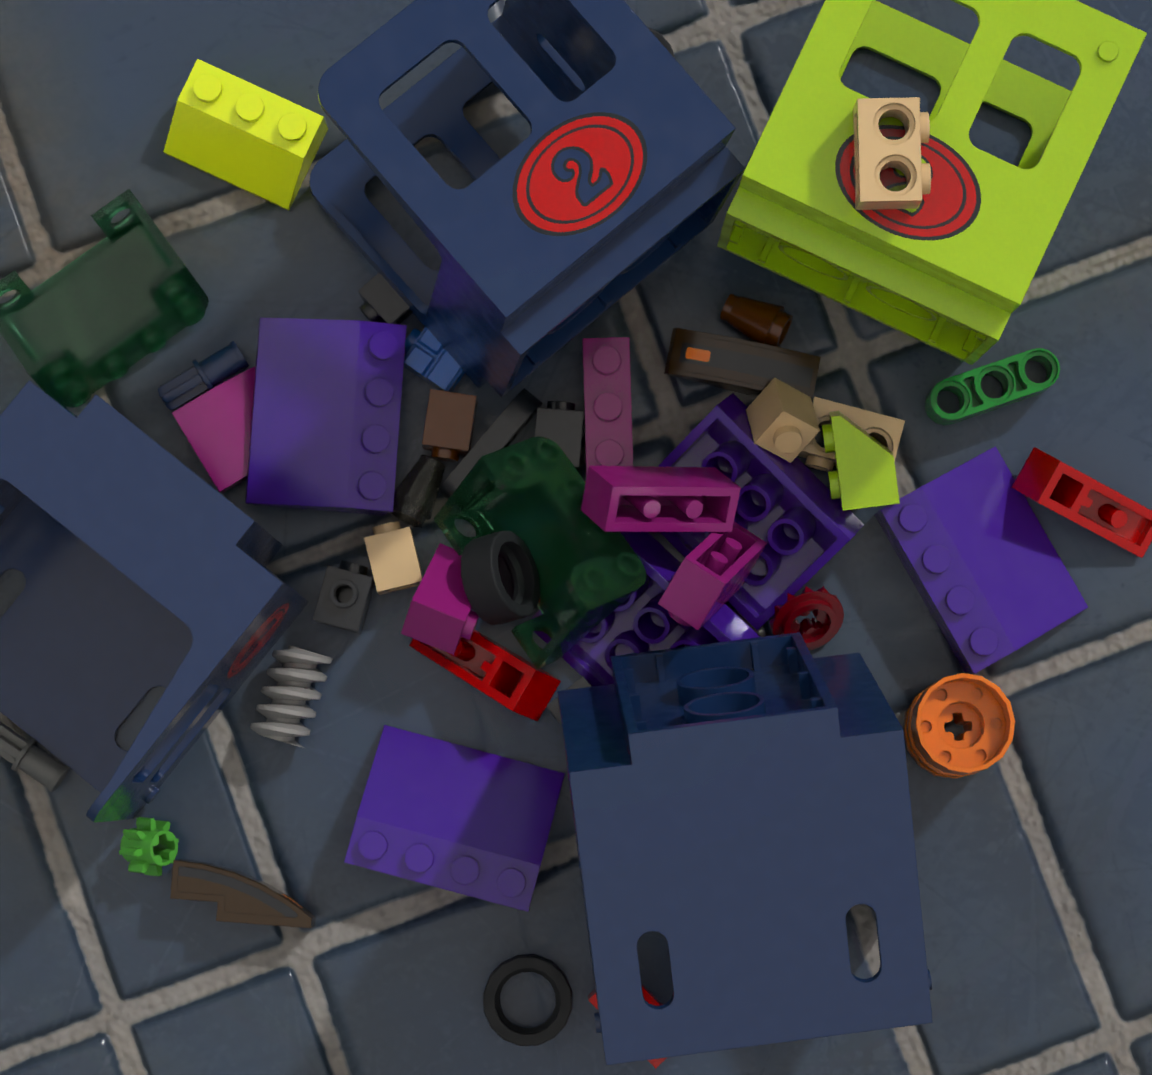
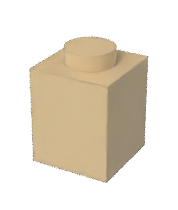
(782, 420)
(393, 558)

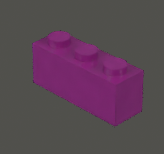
(607, 402)
(660, 499)
(711, 575)

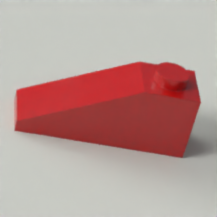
(1085, 502)
(496, 673)

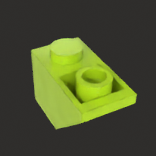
(863, 466)

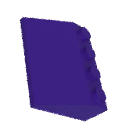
(326, 415)
(775, 502)
(981, 561)
(644, 624)
(455, 818)

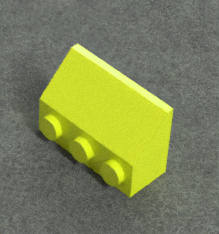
(244, 134)

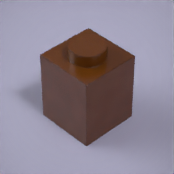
(449, 424)

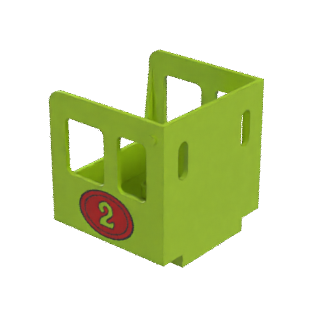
(980, 234)

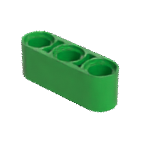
(1010, 374)

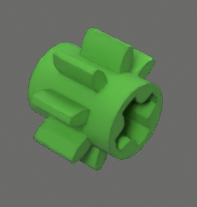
(149, 846)

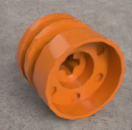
(975, 705)

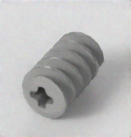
(290, 695)

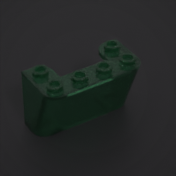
(101, 307)
(579, 566)

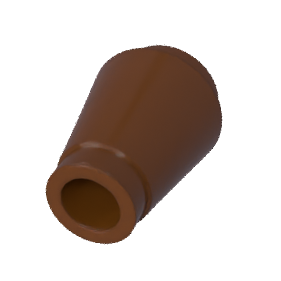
(757, 319)

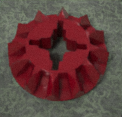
(815, 631)

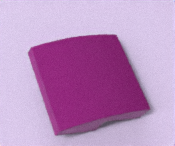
(221, 428)

